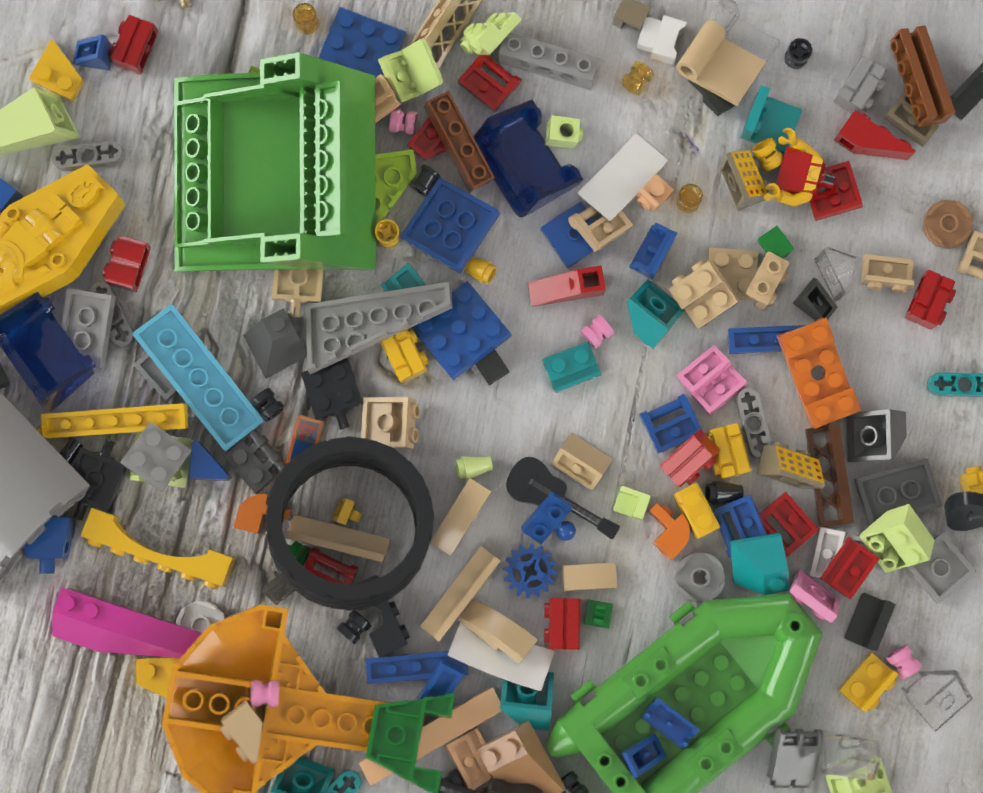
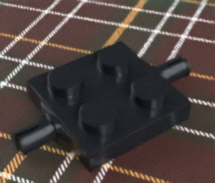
(333, 391)
(101, 474)

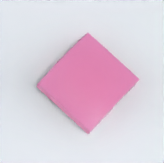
(712, 380)

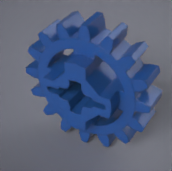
(540, 576)

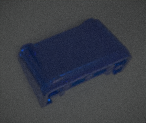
(521, 160)
(43, 352)

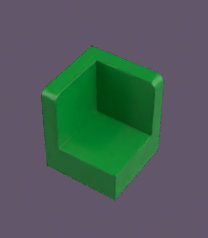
(776, 243)

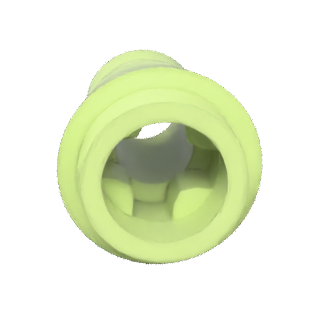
(470, 467)

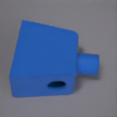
(52, 544)

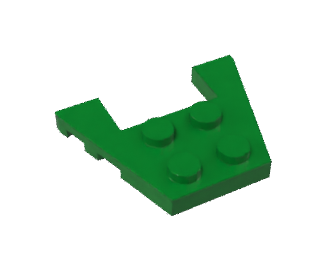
(397, 735)

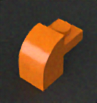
(253, 514)
(676, 531)

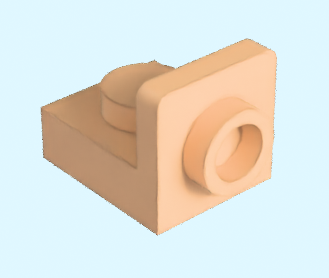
(654, 194)

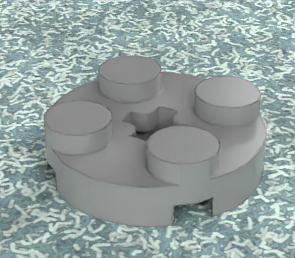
(713, 575)

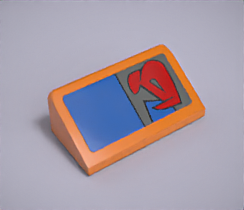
(305, 434)

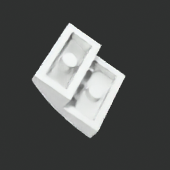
(827, 547)

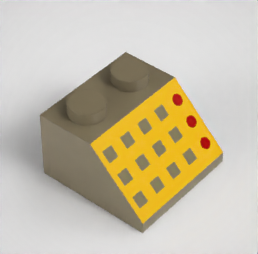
(743, 179)
(790, 467)

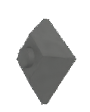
(275, 343)
(875, 435)

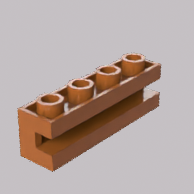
(922, 76)
(458, 141)

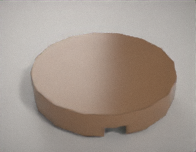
(948, 224)

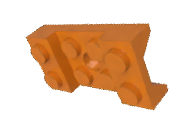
(831, 395)

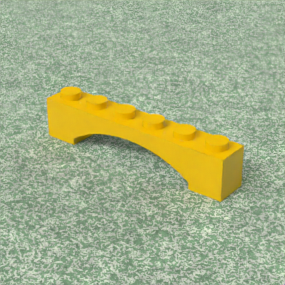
(106, 530)

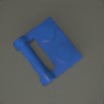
(674, 431)
(745, 519)

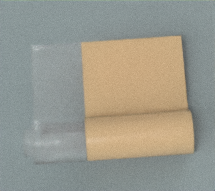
(727, 54)

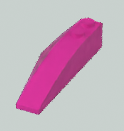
(116, 628)

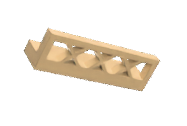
(438, 19)
(338, 538)
(460, 593)

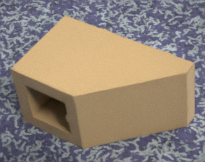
(246, 730)

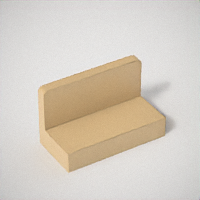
(581, 461)

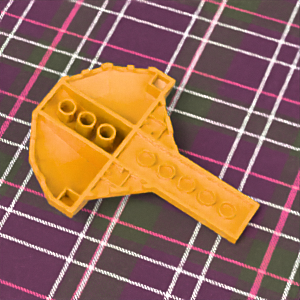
(218, 677)

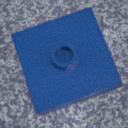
(566, 240)

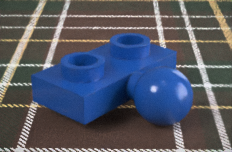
(549, 518)

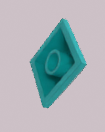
(652, 313)
(760, 564)
(528, 704)
(303, 777)

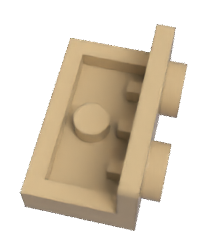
(887, 273)
(768, 276)

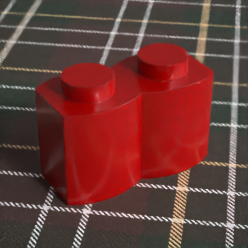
(127, 263)

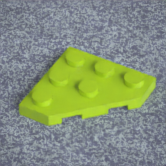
(392, 176)

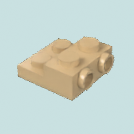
(703, 293)
(390, 421)

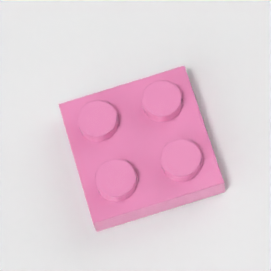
(816, 596)

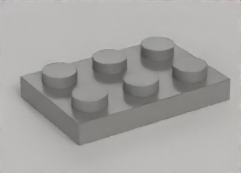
(88, 323)

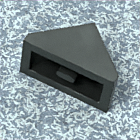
(815, 301)

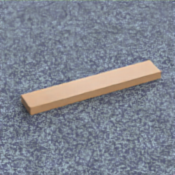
(443, 729)

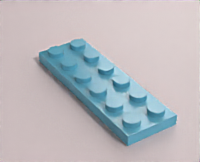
(198, 377)

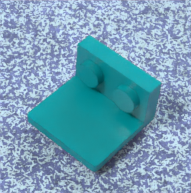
(769, 118)

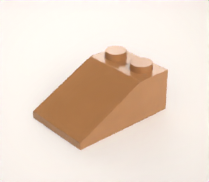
(520, 759)

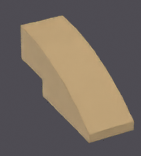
(460, 516)
(497, 630)

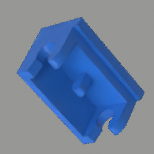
(653, 250)
(669, 722)

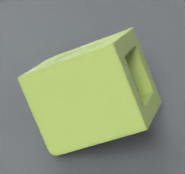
(631, 503)

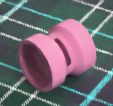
(397, 121)
(597, 331)
(904, 661)
(264, 693)

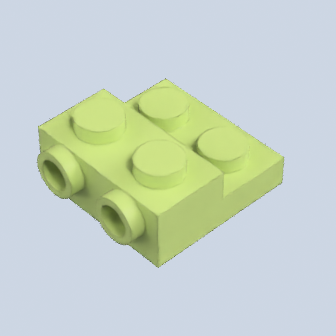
(485, 37)

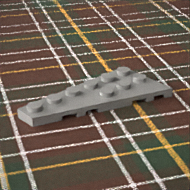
(355, 323)

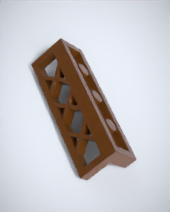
(838, 473)

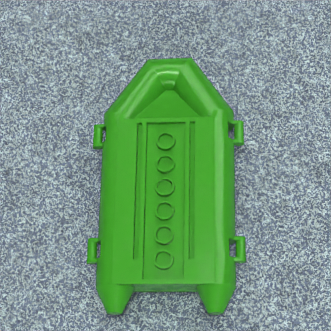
(724, 670)

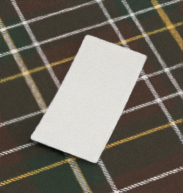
(623, 177)
(478, 654)

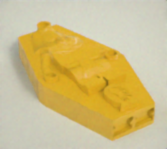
(54, 234)

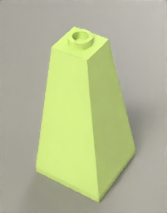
(34, 122)

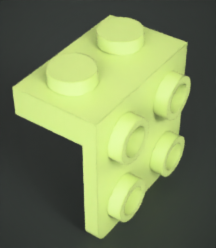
(411, 71)

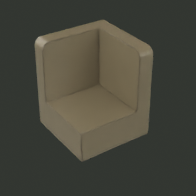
(631, 13)

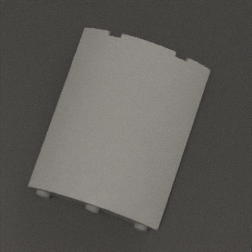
(32, 485)

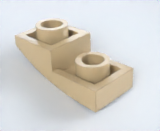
(589, 577)

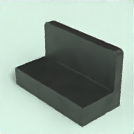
(968, 94)
(869, 621)

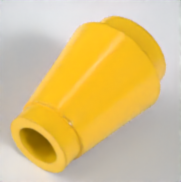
(481, 270)

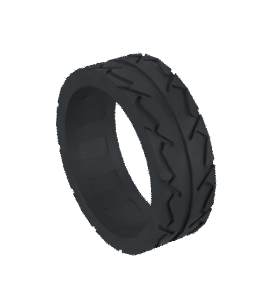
(364, 454)

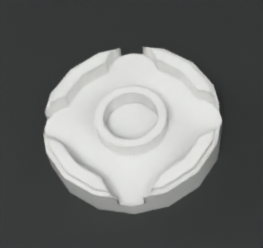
(199, 615)

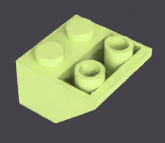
(898, 539)

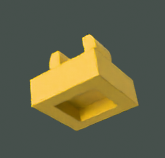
(345, 511)

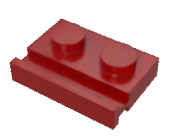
(849, 568)

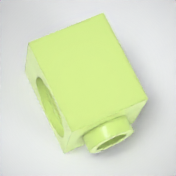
(556, 139)

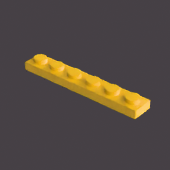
(114, 420)

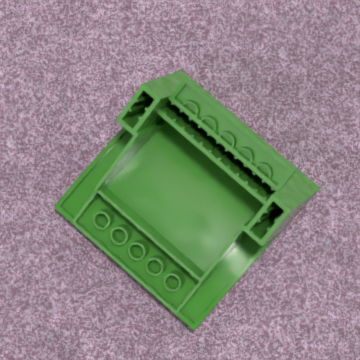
(275, 168)

